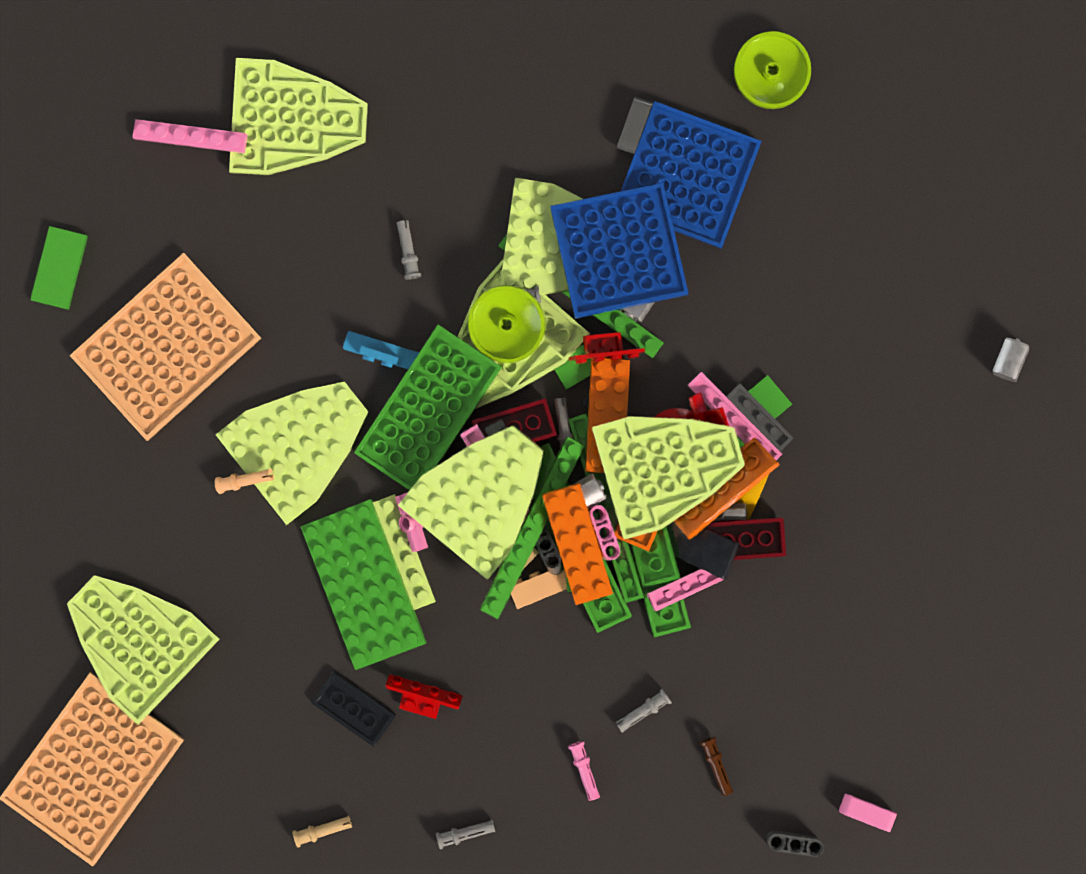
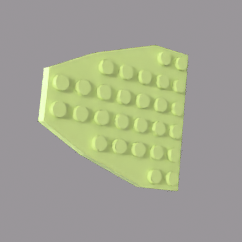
(291, 118)
(531, 241)
(559, 342)
(300, 440)
(663, 467)
(479, 497)
(137, 642)

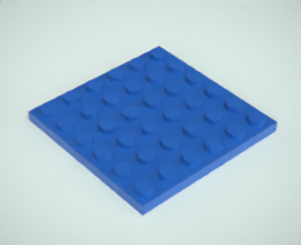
(700, 169)
(619, 250)

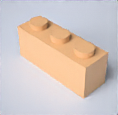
(537, 587)

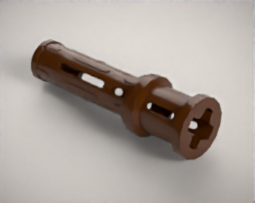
(714, 757)

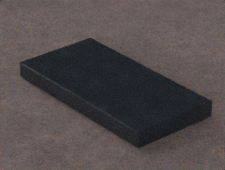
(705, 550)
(353, 708)

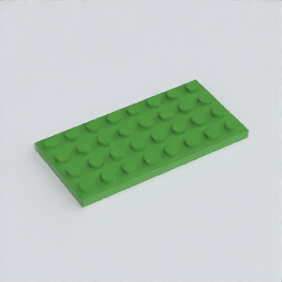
(428, 408)
(363, 584)

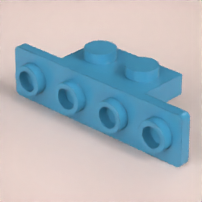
(379, 350)

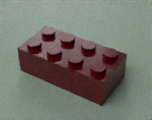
(531, 419)
(755, 537)

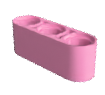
(610, 539)
(867, 812)

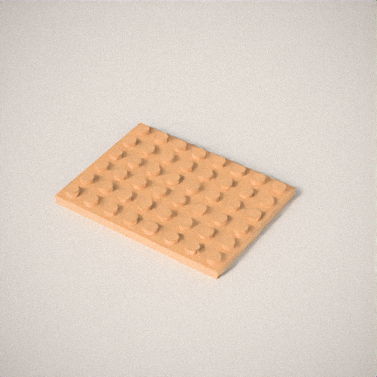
(165, 346)
(90, 771)

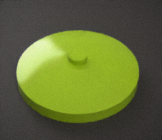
(772, 70)
(506, 323)

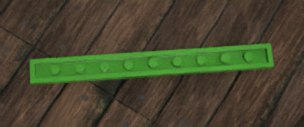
(621, 323)
(530, 529)
(624, 563)

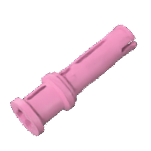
(582, 761)

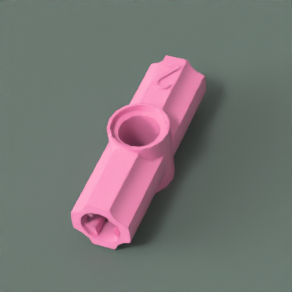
(412, 528)

